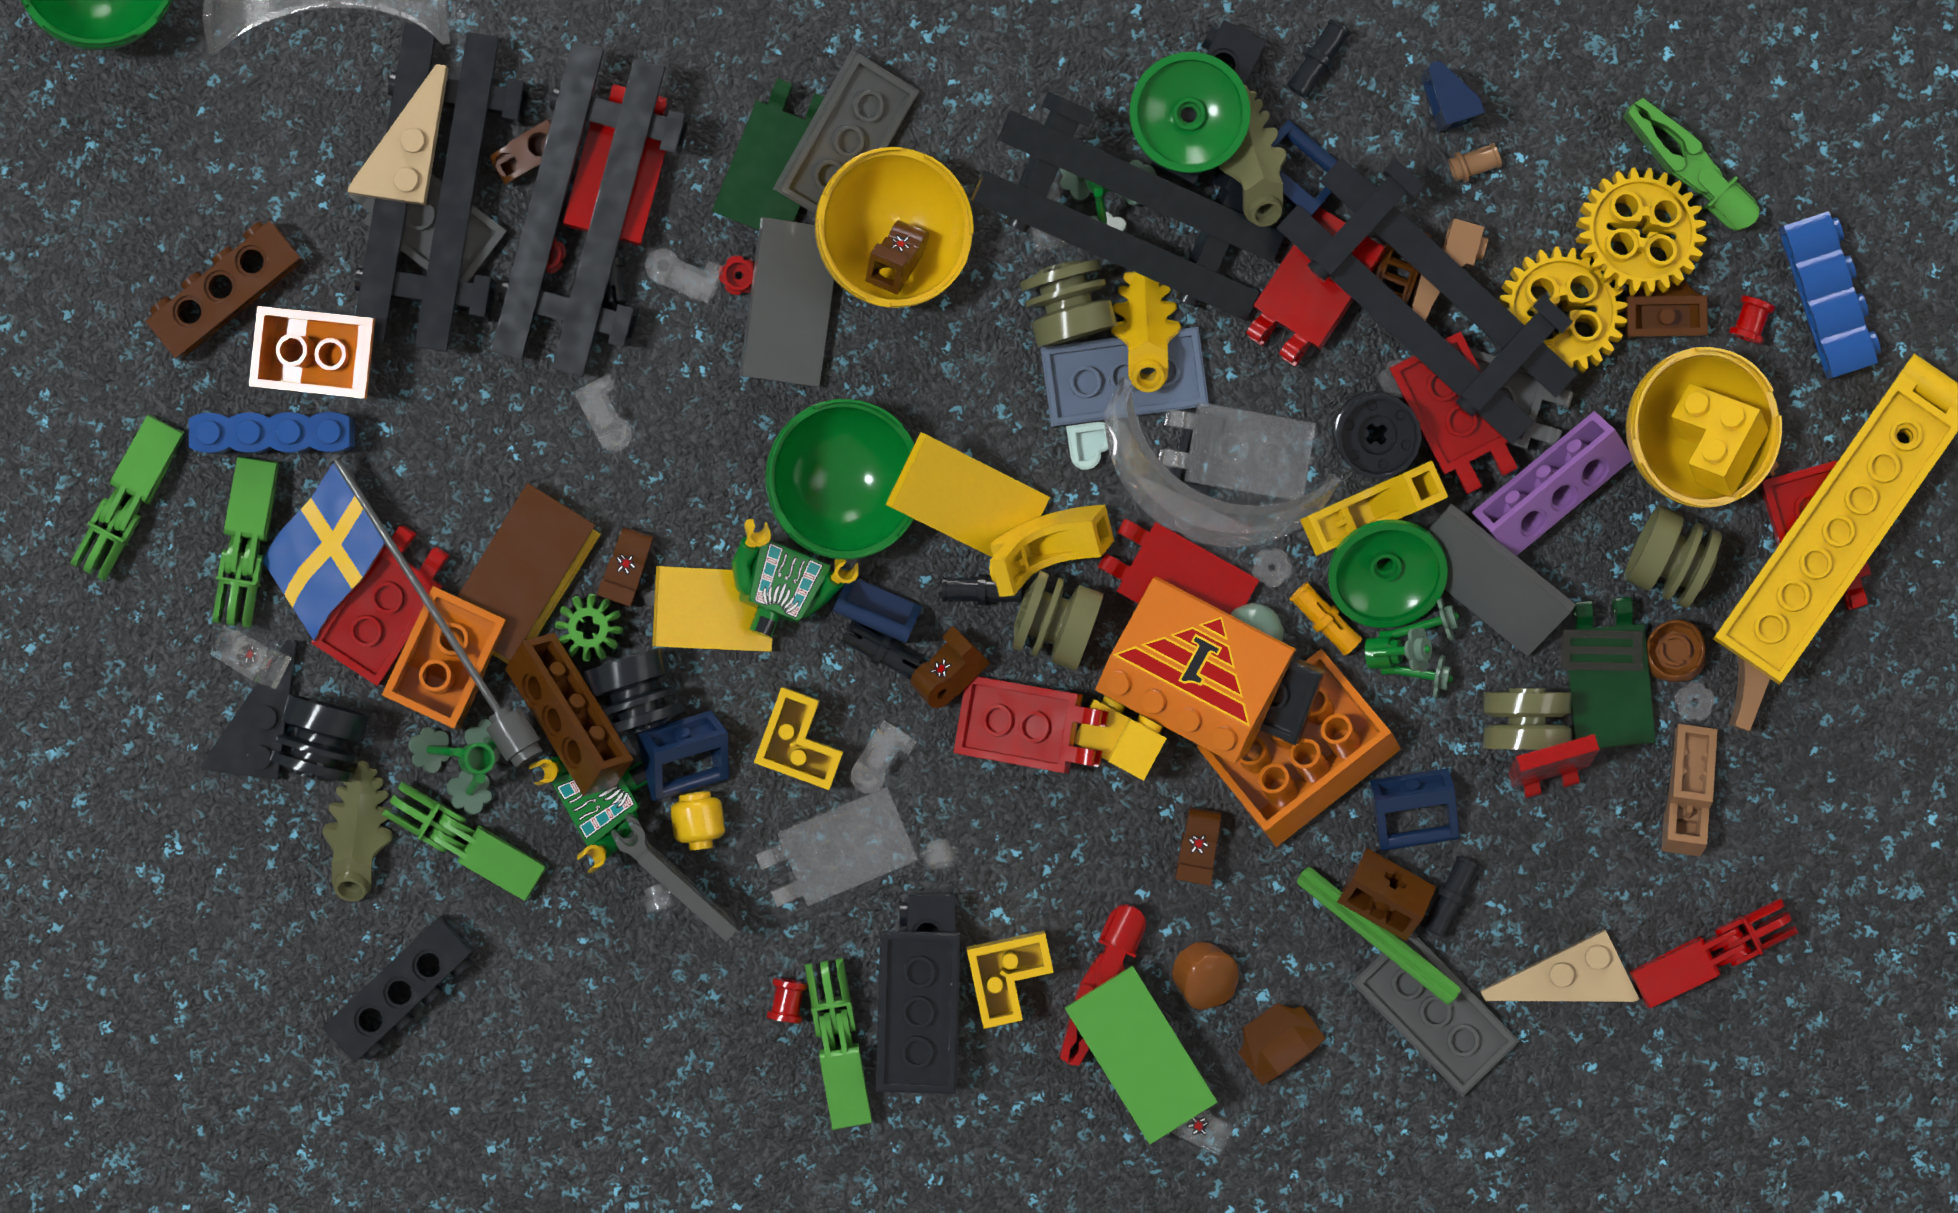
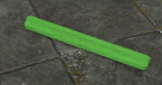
(1382, 939)

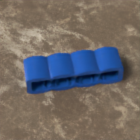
(1828, 294)
(260, 434)

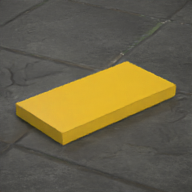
(962, 495)

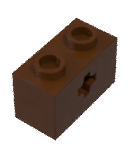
(1386, 894)

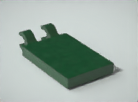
(761, 158)
(1610, 702)

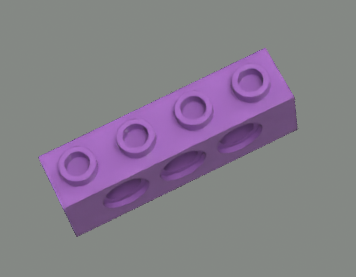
(1553, 484)

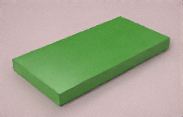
(1140, 1054)

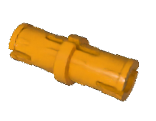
(1325, 618)

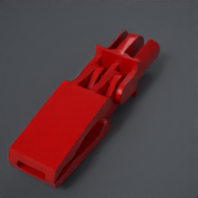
(1121, 937)
(1693, 963)

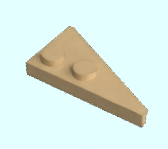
(405, 156)
(1577, 973)

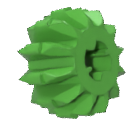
(599, 618)

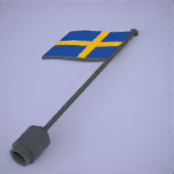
(332, 549)

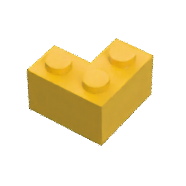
(1725, 434)
(1124, 741)
(786, 745)
(998, 966)

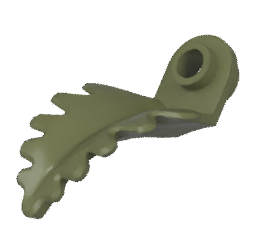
(1258, 168)
(357, 832)

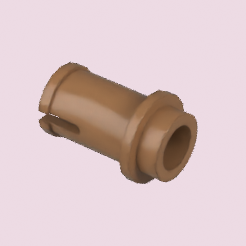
(1474, 162)

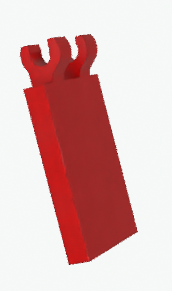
(591, 172)
(1303, 300)
(1446, 428)
(1786, 499)
(1180, 564)
(380, 612)
(1025, 725)
(1552, 761)

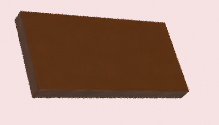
(526, 564)

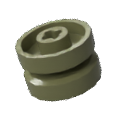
(1526, 719)

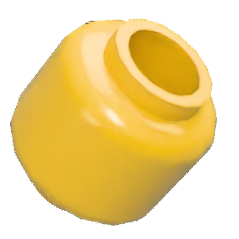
(697, 819)

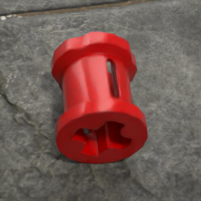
(1752, 319)
(787, 1000)

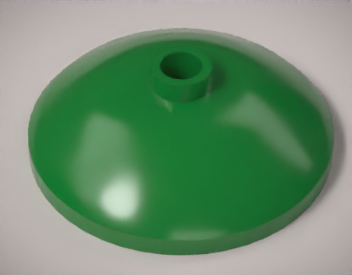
(1195, 83)
(1391, 591)

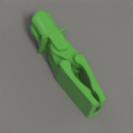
(1726, 200)
(137, 476)
(248, 518)
(482, 854)
(841, 1064)

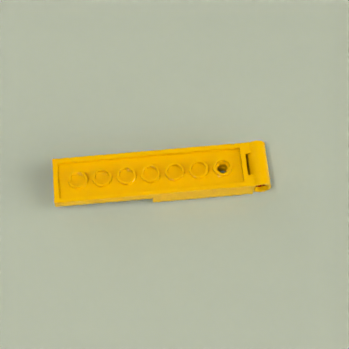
(1844, 521)

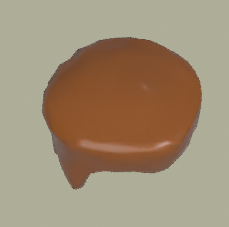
(1676, 651)
(1205, 975)

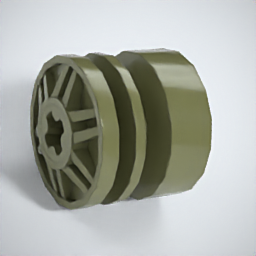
(1068, 303)
(1672, 556)
(1057, 620)

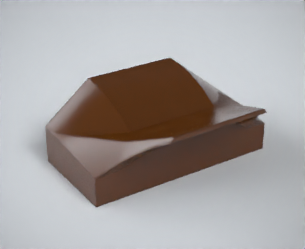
(1668, 314)
(1278, 1041)

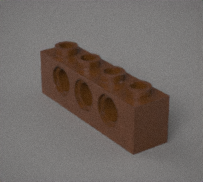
(279, 261)
(569, 714)

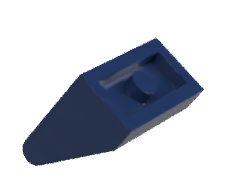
(1449, 98)
(1292, 191)
(877, 609)
(681, 740)
(1414, 792)

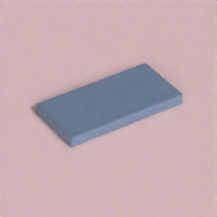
(1086, 373)

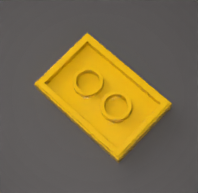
(702, 611)

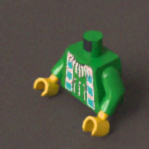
(782, 580)
(598, 812)

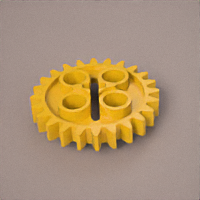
(1643, 197)
(1556, 277)

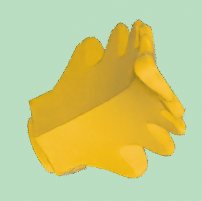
(1146, 329)

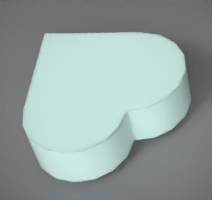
(1086, 444)

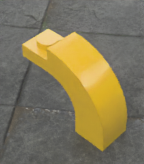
(1383, 501)
(1048, 541)

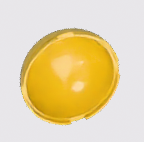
(867, 201)
(1653, 438)

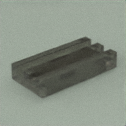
(1636, 650)

